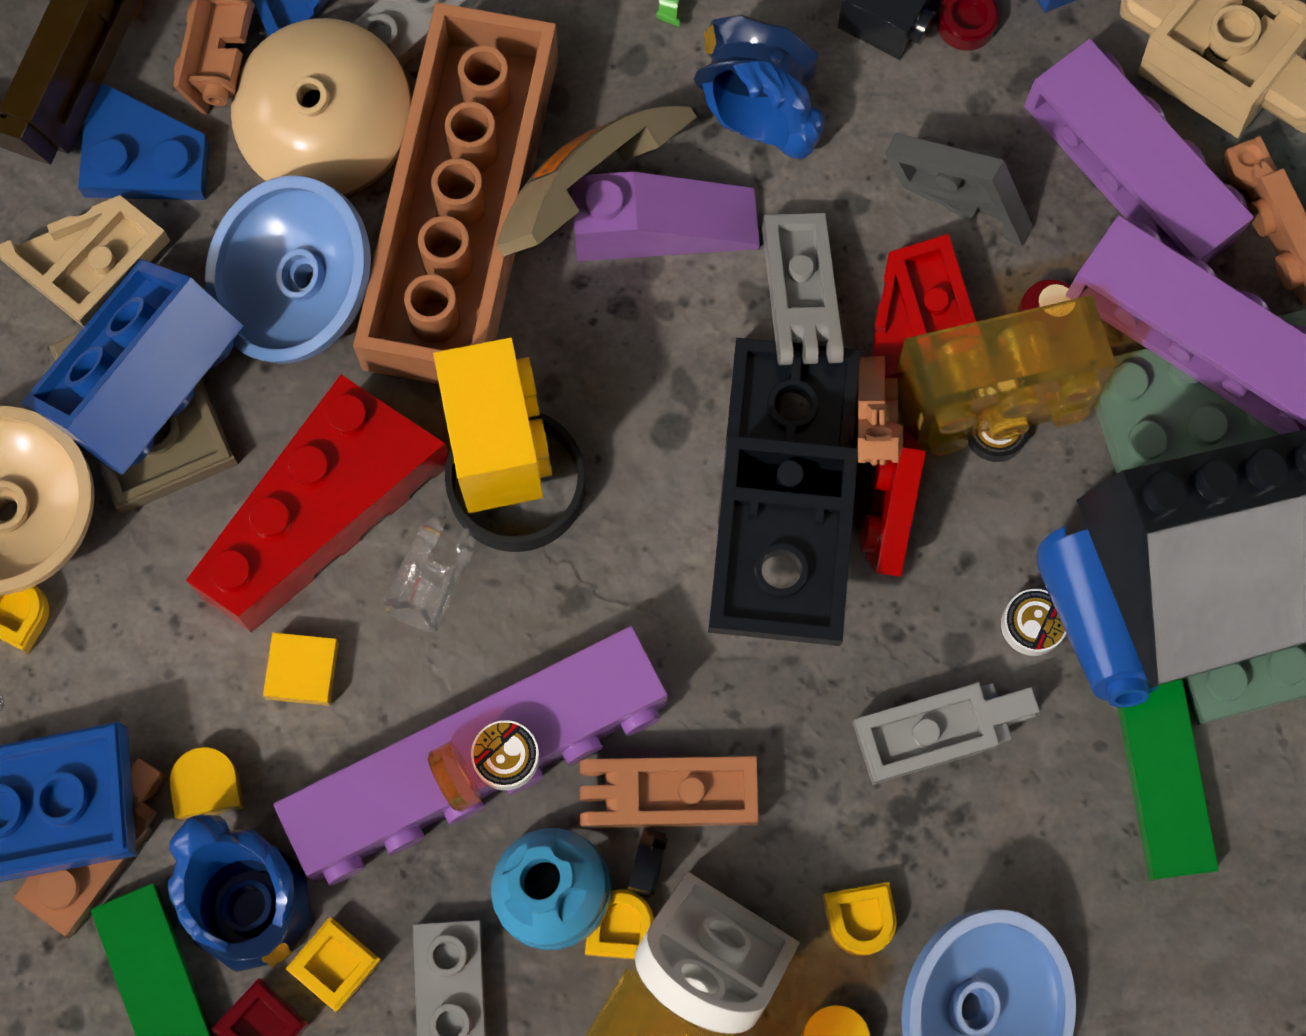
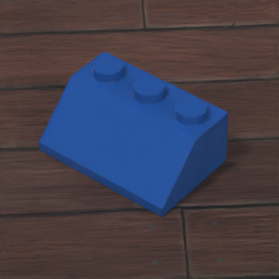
(134, 364)

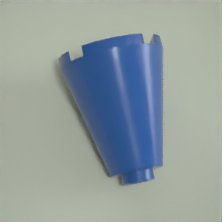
(1092, 618)

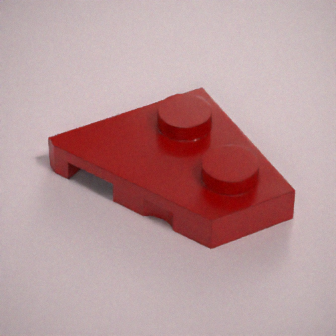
(919, 297)
(893, 504)

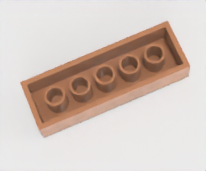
(456, 176)

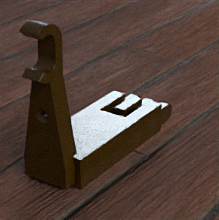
(62, 75)

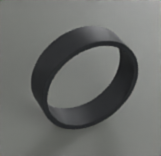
(539, 538)

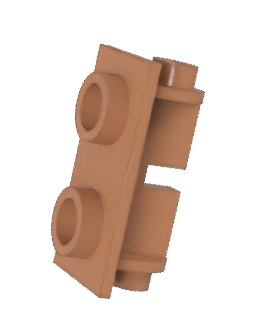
(206, 69)

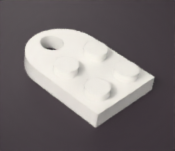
(712, 958)

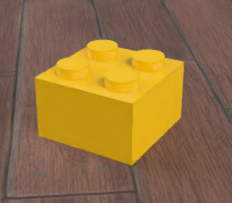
(487, 414)

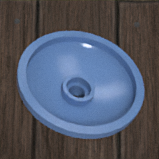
(263, 265)
(1004, 970)

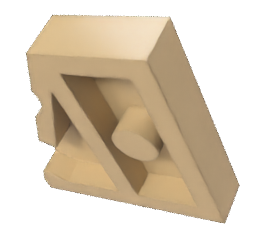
(86, 255)

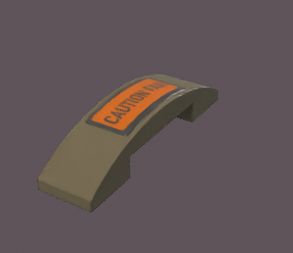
(544, 201)

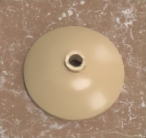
(353, 127)
(53, 497)

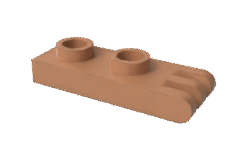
(671, 792)

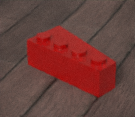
(315, 502)

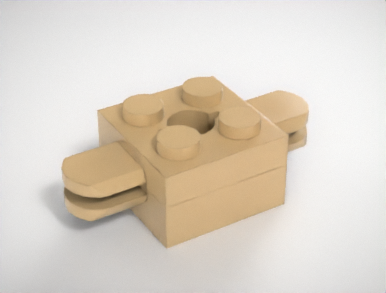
(1256, 37)

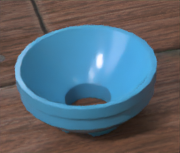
(572, 909)

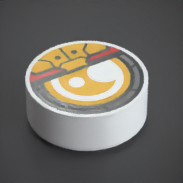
(1032, 623)
(505, 755)

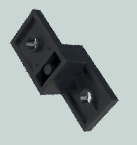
(786, 496)

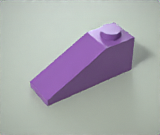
(660, 216)

